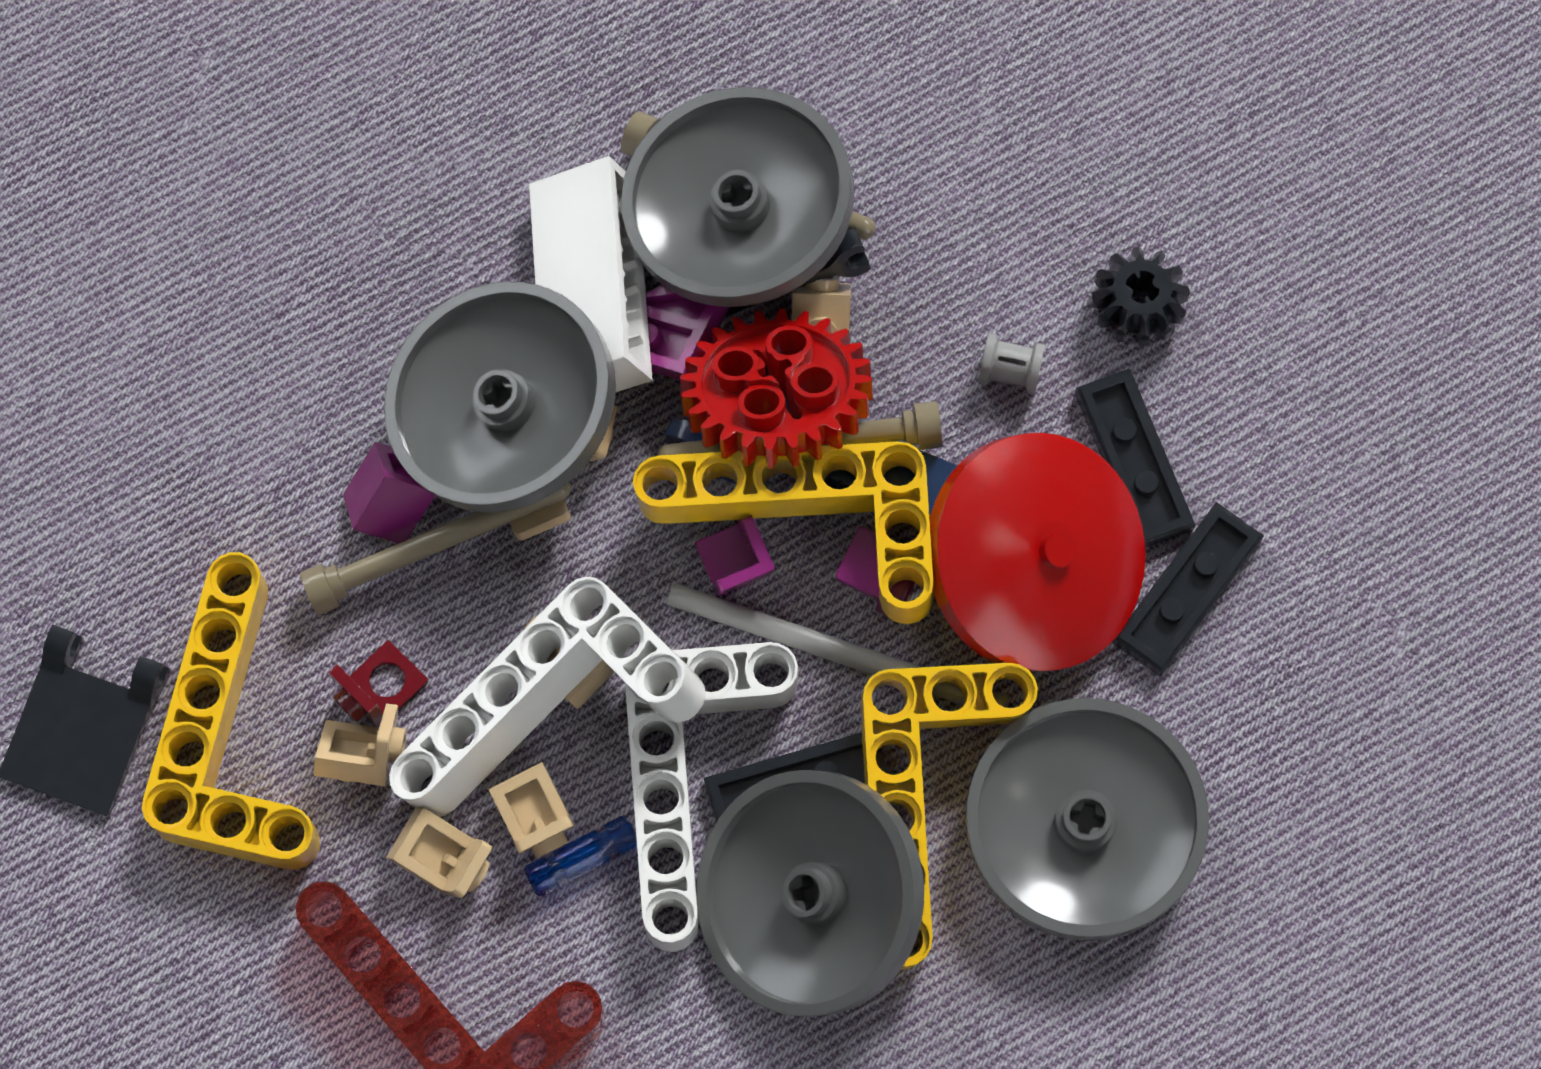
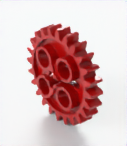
(747, 411)

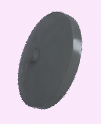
(738, 196)
(499, 396)
(1087, 819)
(810, 893)

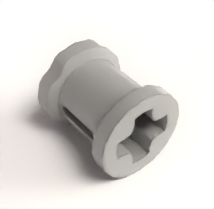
(1023, 375)

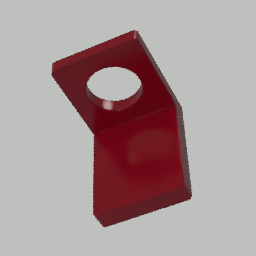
(355, 691)

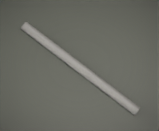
(801, 637)

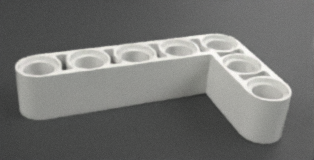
(540, 689)
(670, 773)

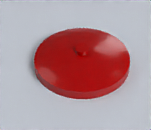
(1036, 551)

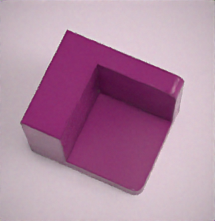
(385, 497)
(734, 557)
(860, 569)

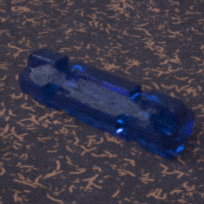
(581, 856)

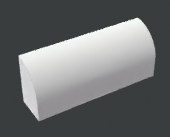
(590, 260)

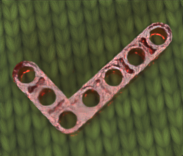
(432, 1017)

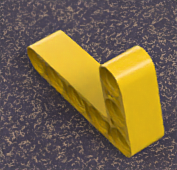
(810, 497)
(921, 713)
(212, 728)

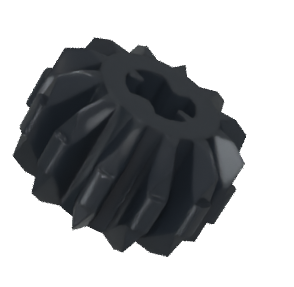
(1159, 307)

